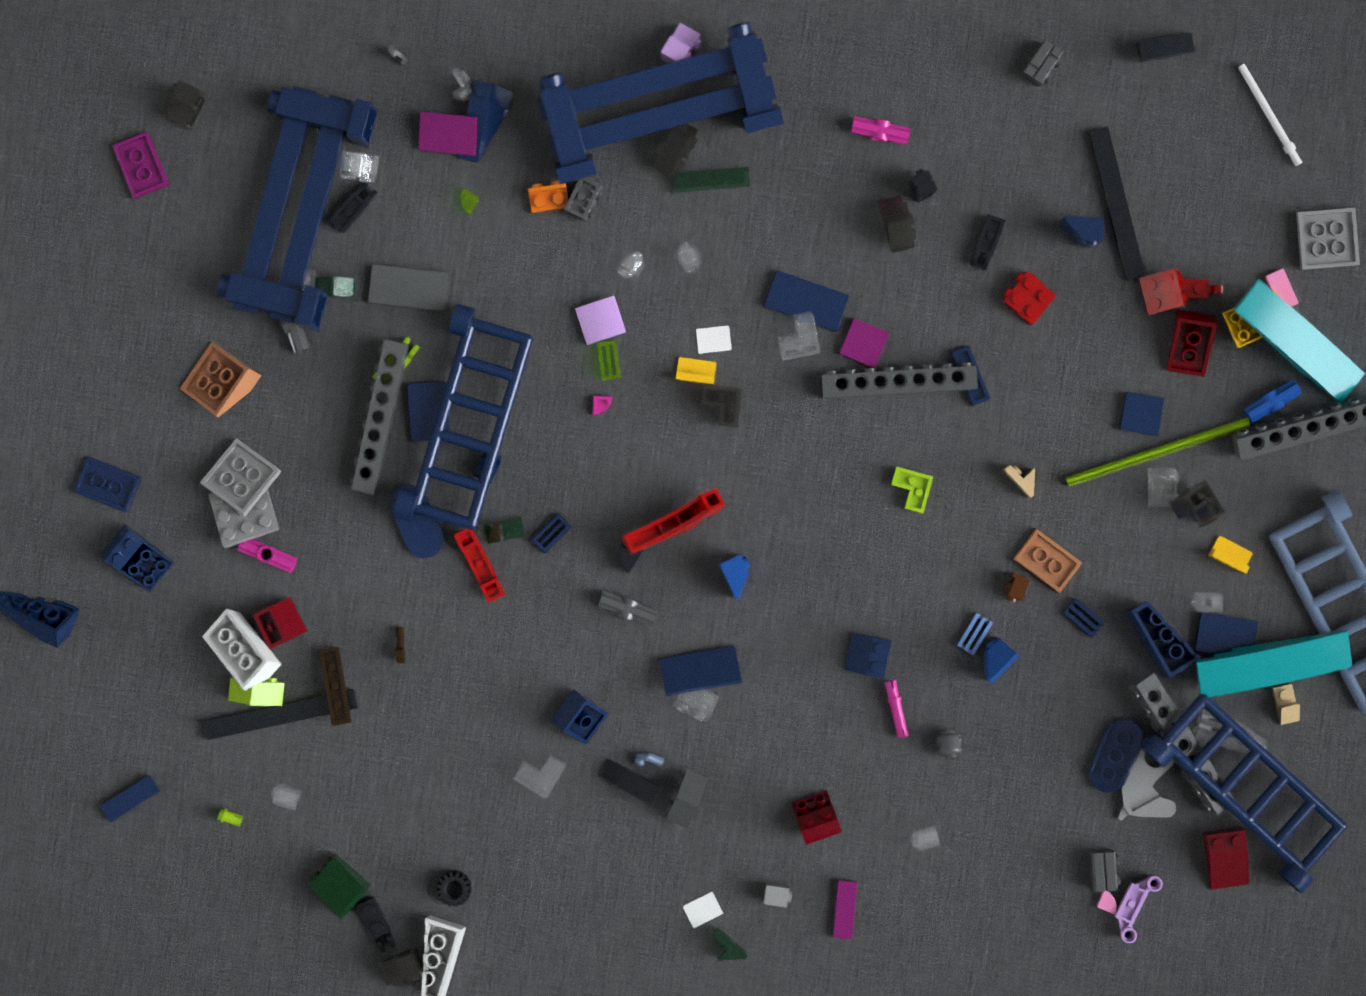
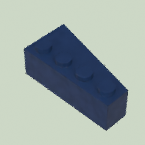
(1161, 640)

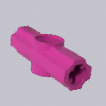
(880, 130)
(278, 558)

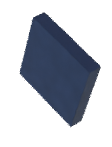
(1142, 414)

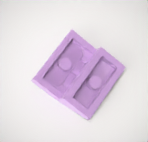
(600, 320)

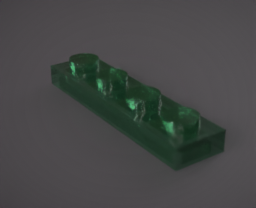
(711, 180)

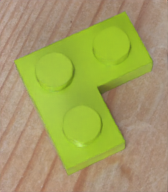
(918, 487)

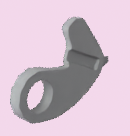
(1138, 793)

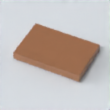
(1047, 560)

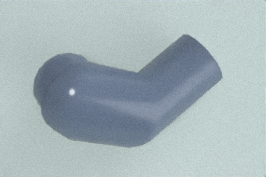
(649, 757)

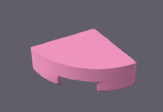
(1107, 902)

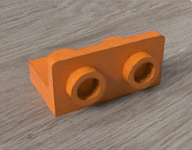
(548, 197)

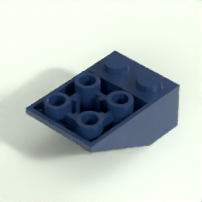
(136, 558)

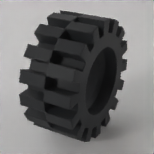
(456, 877)

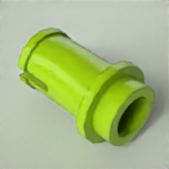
(230, 817)

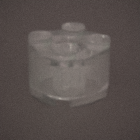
(358, 165)

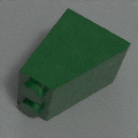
(338, 886)

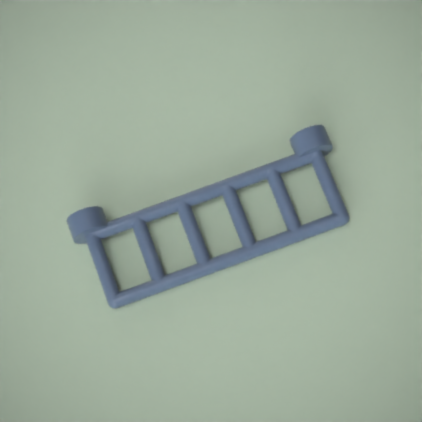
(1335, 512)

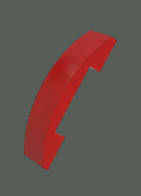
(479, 564)

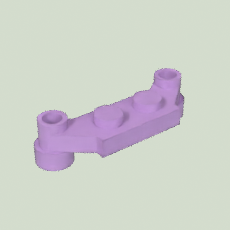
(1132, 903)

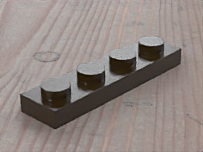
(335, 686)

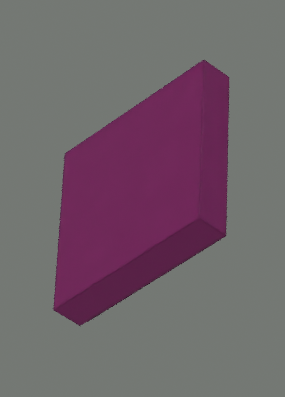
(864, 343)

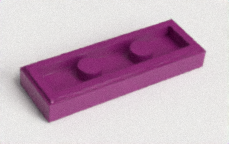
(844, 909)

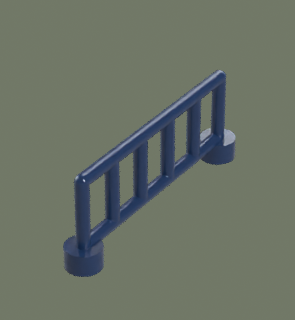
(464, 325)
(1164, 750)

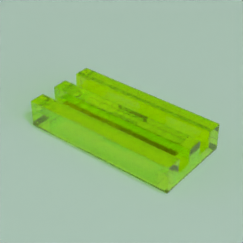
(606, 344)

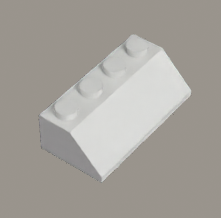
(241, 649)

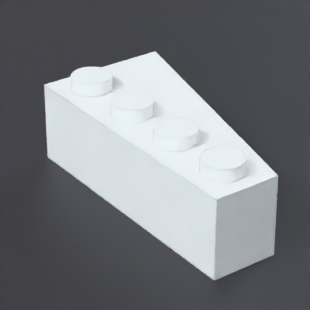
(440, 954)

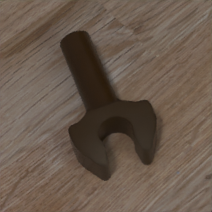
(400, 651)

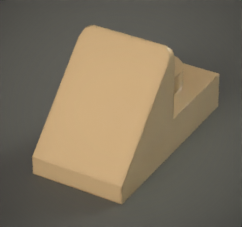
(1025, 483)
(1286, 705)

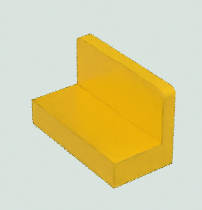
(696, 370)
(1231, 554)

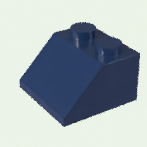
(1084, 229)
(868, 655)
(579, 716)

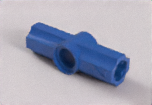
(1272, 401)

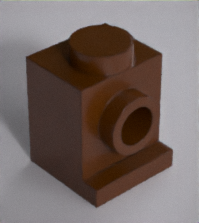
(1016, 587)

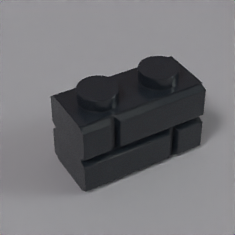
(922, 185)

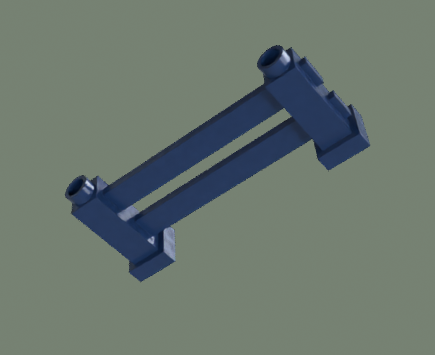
(752, 93)
(335, 119)

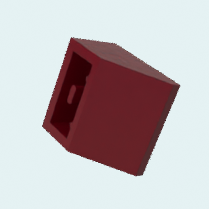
(280, 623)
(816, 817)

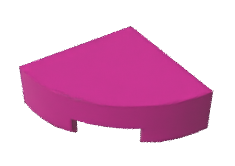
(601, 404)

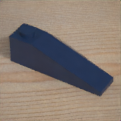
(491, 106)
(43, 619)

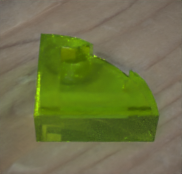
(469, 201)

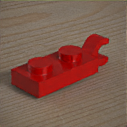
(1200, 288)

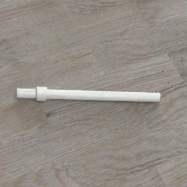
(1289, 148)

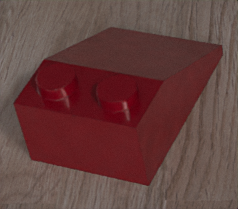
(1191, 342)
(1226, 857)

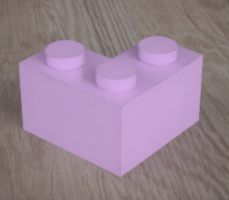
(680, 44)

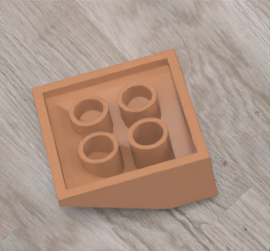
(219, 380)

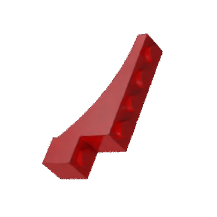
(675, 523)

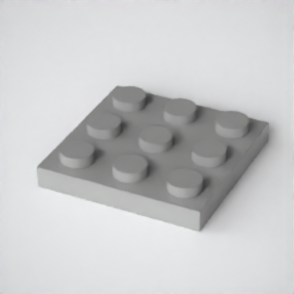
(1327, 238)
(240, 477)
(236, 528)

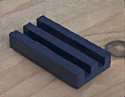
(563, 521)
(1095, 627)

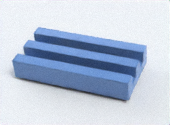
(981, 637)

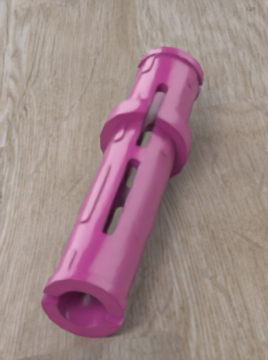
(896, 708)

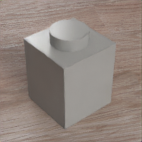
(777, 895)

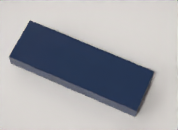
(965, 356)
(129, 798)

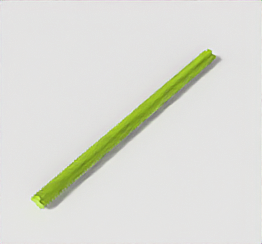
(1152, 453)

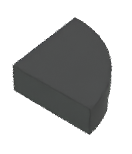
(395, 54)

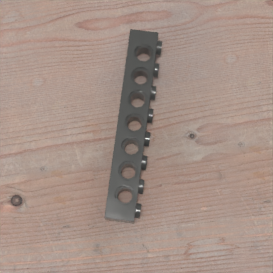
(968, 381)
(1301, 434)
(357, 480)
(1191, 747)

